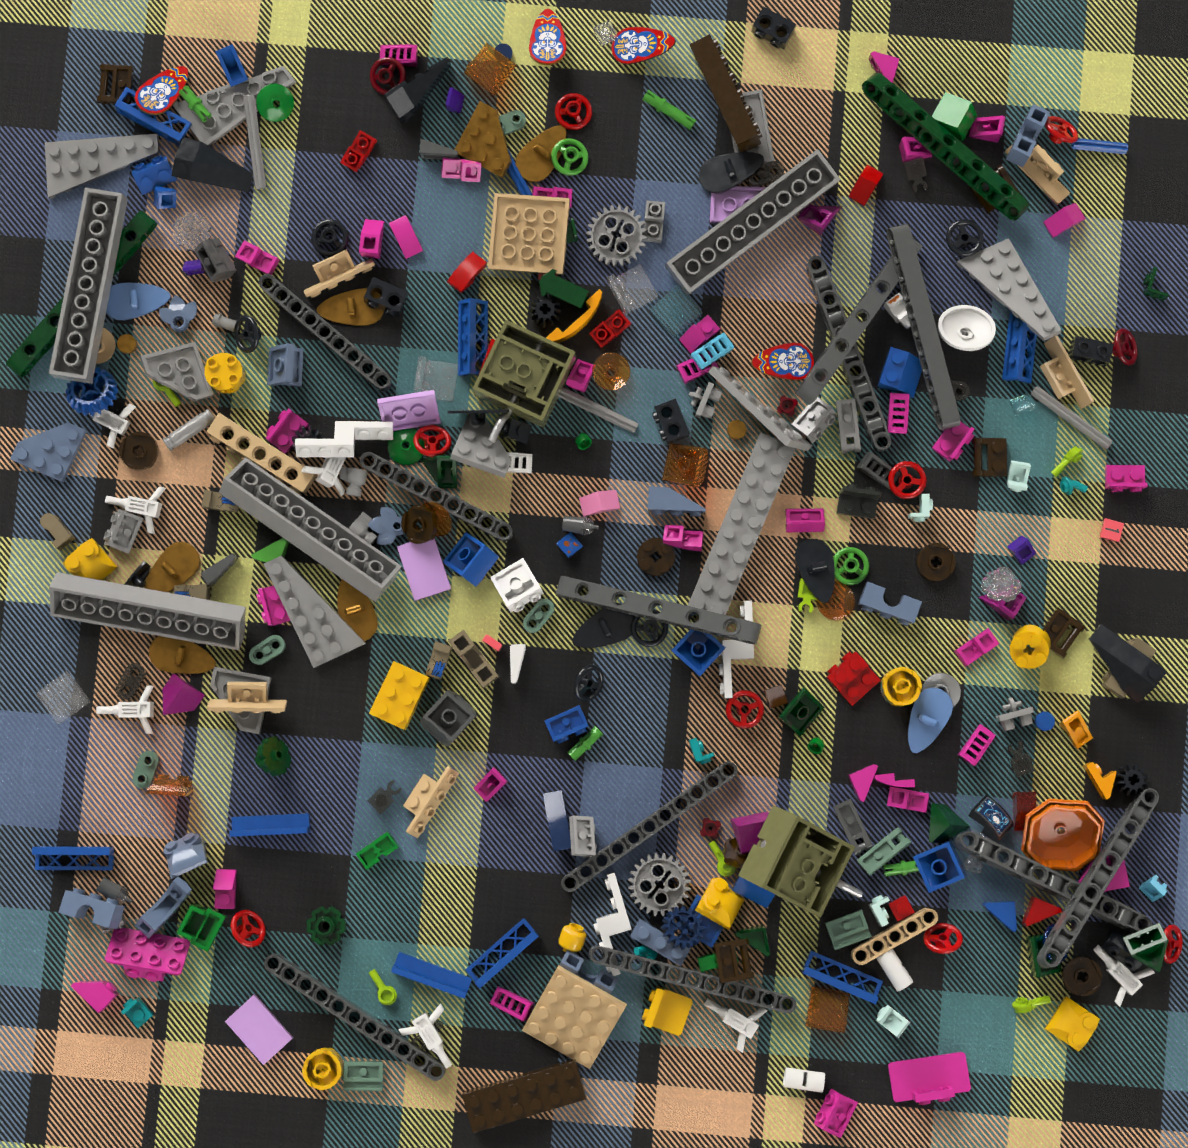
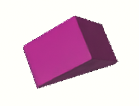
(884, 64)
(988, 128)
(912, 149)
(1064, 220)
(862, 780)
(490, 784)
(1120, 879)

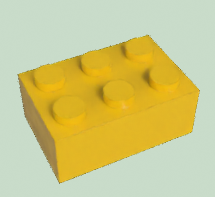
(399, 695)

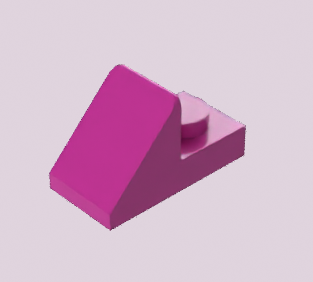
(699, 334)
(580, 375)
(225, 888)

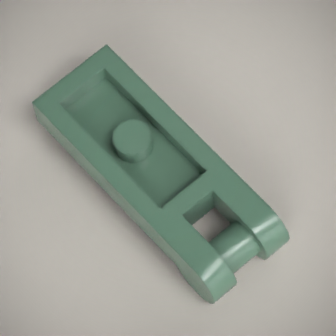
(883, 851)

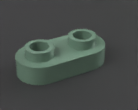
(510, 126)
(539, 616)
(267, 649)
(145, 769)

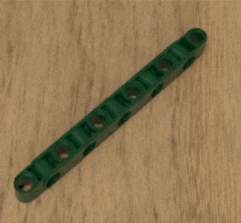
(945, 146)
(45, 333)

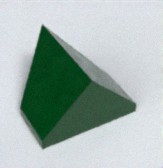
(442, 470)
(944, 824)
(757, 938)
(1148, 946)

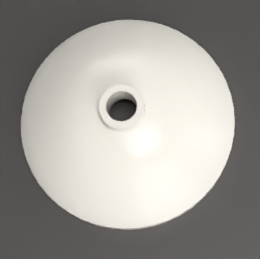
(966, 327)

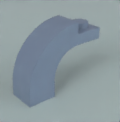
(164, 908)

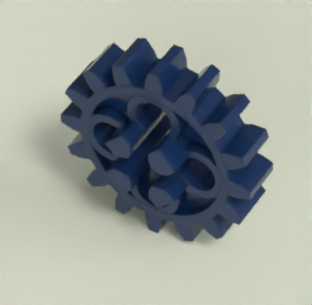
(693, 928)

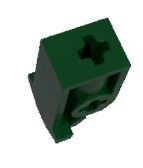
(563, 289)

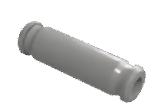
(189, 429)

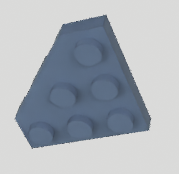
(51, 450)

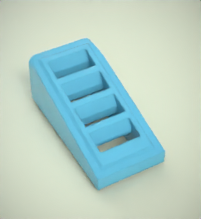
(722, 344)

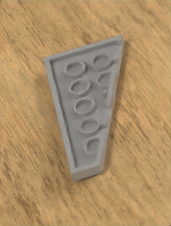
(227, 105)
(87, 160)
(1010, 283)
(763, 413)
(314, 620)

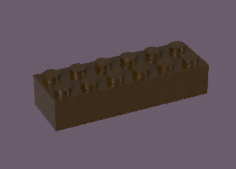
(723, 87)
(524, 1095)

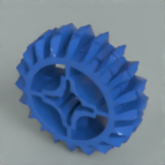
(92, 398)

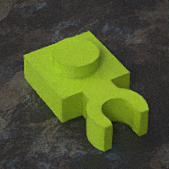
(803, 592)

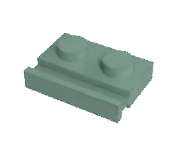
(848, 929)
(363, 1075)

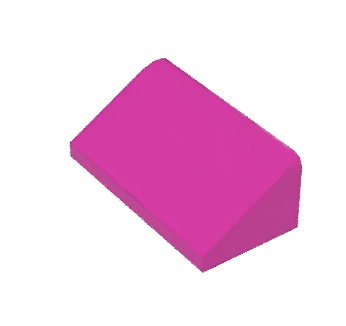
(805, 520)

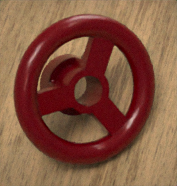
(381, 74)
(1122, 347)

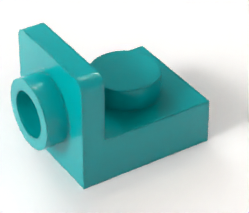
(697, 749)
(137, 1011)

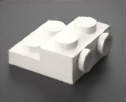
(517, 586)

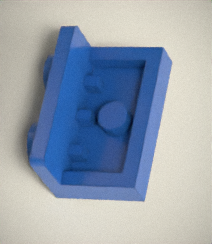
(153, 174)
(566, 724)

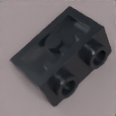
(1116, 947)

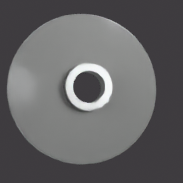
(944, 681)

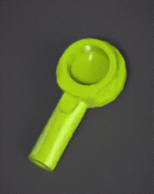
(169, 392)
(1072, 455)
(722, 867)
(386, 994)
(1022, 1005)

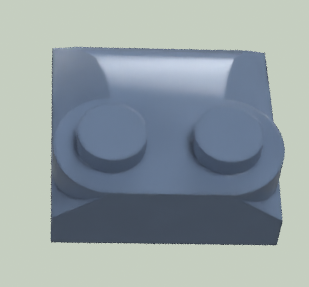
(185, 854)

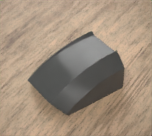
(448, 718)

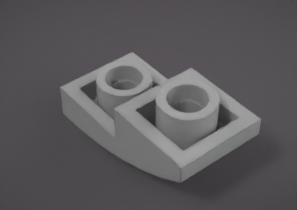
(654, 221)

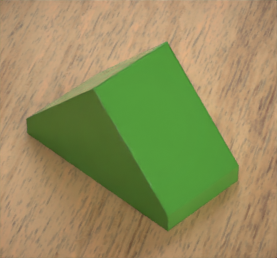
(272, 551)

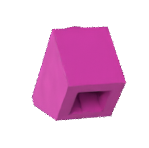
(371, 239)

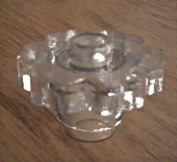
(185, 225)
(1001, 585)

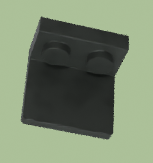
(858, 501)

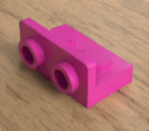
(284, 430)
(952, 440)
(1125, 477)
(274, 611)
(835, 1113)

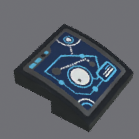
(992, 817)

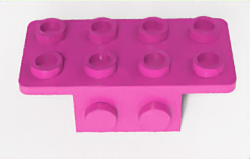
(147, 956)
(929, 1078)

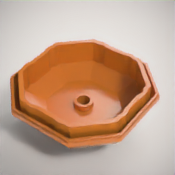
(1065, 848)

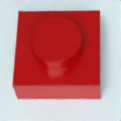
(901, 908)

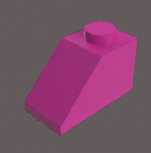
(96, 993)

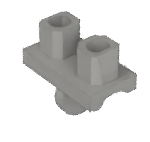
(710, 393)
(1006, 719)

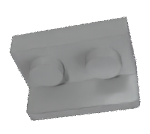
(815, 420)
(123, 530)
(582, 836)

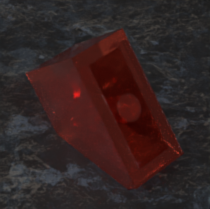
(1022, 804)

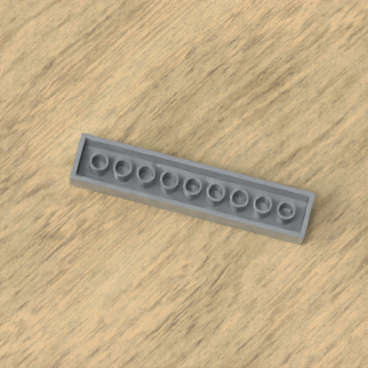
(752, 222)
(88, 285)
(741, 525)
(310, 529)
(147, 611)

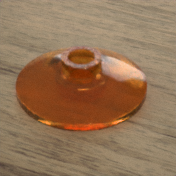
(608, 362)
(444, 520)
(841, 610)

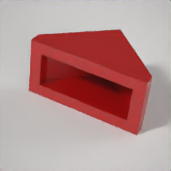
(865, 185)
(1038, 911)

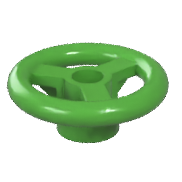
(570, 150)
(862, 573)

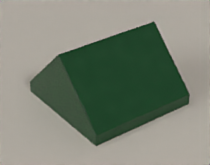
(801, 711)
(1034, 945)

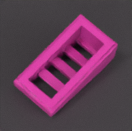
(412, 62)
(686, 379)
(894, 429)
(973, 761)
(522, 1001)

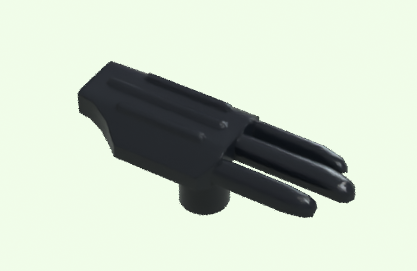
(139, 575)

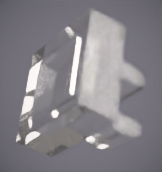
(605, 33)

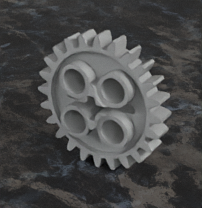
(633, 240)
(674, 895)

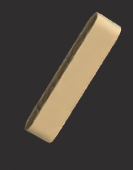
(904, 935)

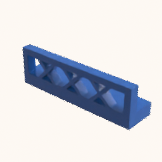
(150, 123)
(469, 336)
(1015, 351)
(270, 825)
(65, 850)
(503, 961)
(431, 975)
(843, 985)

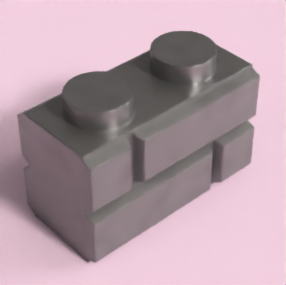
(215, 260)

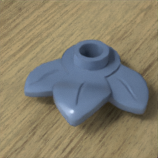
(178, 311)
(384, 526)

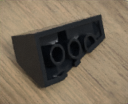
(408, 97)
(202, 164)
(1129, 666)

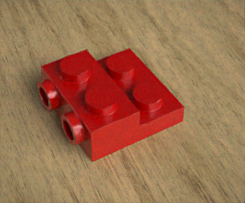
(852, 677)

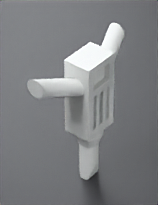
(114, 422)
(328, 473)
(148, 508)
(133, 709)
(1128, 981)
(739, 1022)
(425, 1027)

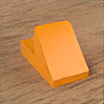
(1076, 729)
(1102, 784)

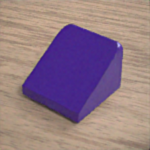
(454, 101)
(193, 267)
(1022, 549)

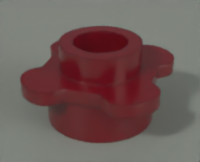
(791, 402)
(705, 829)

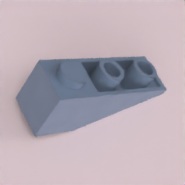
(667, 500)

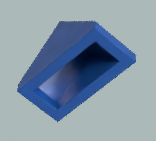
(231, 65)
(1004, 912)

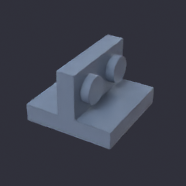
(285, 365)

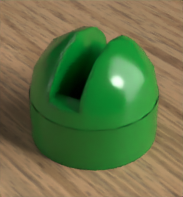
(583, 441)
(813, 749)

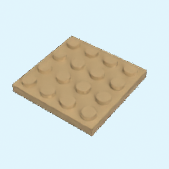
(528, 233)
(574, 1017)

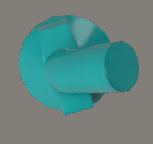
(1067, 486)
(645, 951)

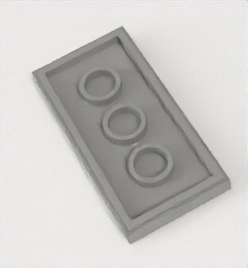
(756, 104)

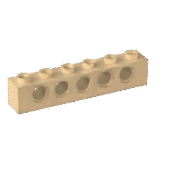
(222, 425)

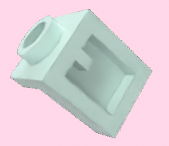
(879, 913)

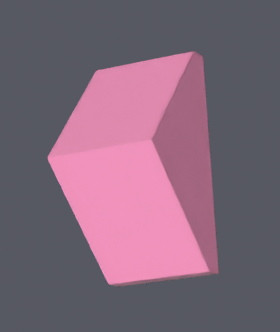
(599, 502)

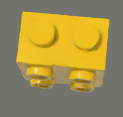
(667, 1011)

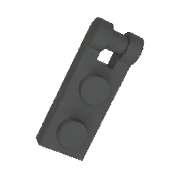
(852, 826)

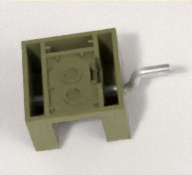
(535, 368)
(798, 861)

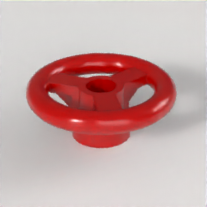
(573, 104)
(1059, 132)
(432, 443)
(902, 485)
(742, 724)
(246, 929)
(942, 941)
(1172, 943)

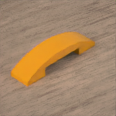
(592, 304)

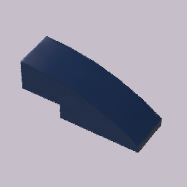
(557, 820)

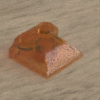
(490, 69)
(685, 465)
(163, 785)
(827, 1009)

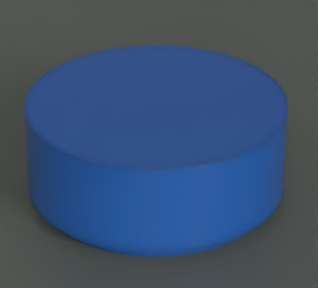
(1044, 721)

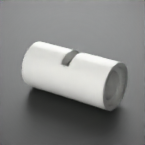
(894, 970)
(804, 1080)

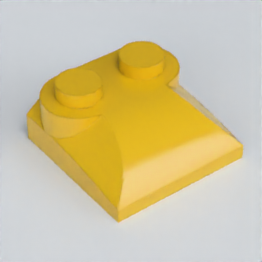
(90, 561)
(720, 903)
(1072, 1024)

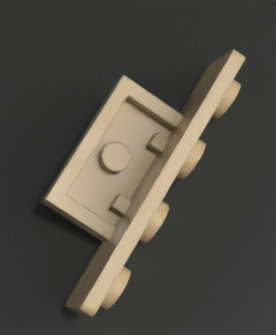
(1044, 174)
(336, 269)
(1063, 374)
(247, 697)
(426, 799)

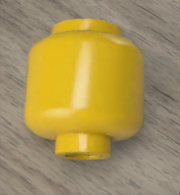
(572, 937)

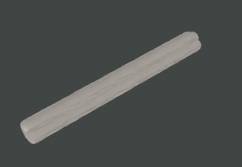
(254, 141)
(598, 410)
(1071, 417)

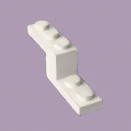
(344, 439)
(735, 651)
(614, 922)

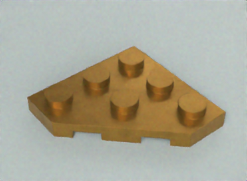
(485, 141)

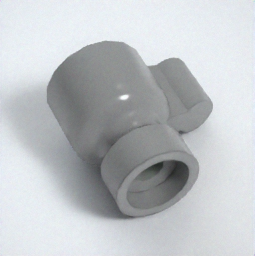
(355, 478)
(360, 528)

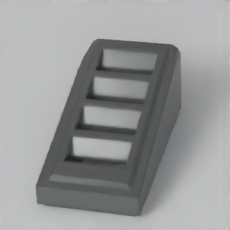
(431, 150)
(875, 475)
(216, 571)

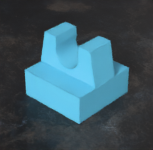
(1153, 888)

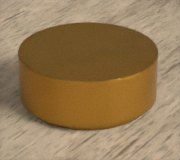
(127, 344)
(736, 429)

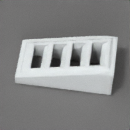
(512, 469)
(516, 658)

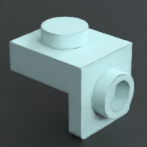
(1018, 476)
(925, 506)
(892, 1020)

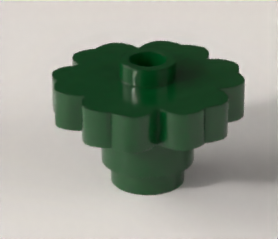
(273, 756)
(316, 925)

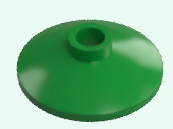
(265, 102)
(401, 455)

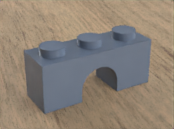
(1027, 135)
(872, 600)
(106, 913)
(654, 939)
(602, 980)

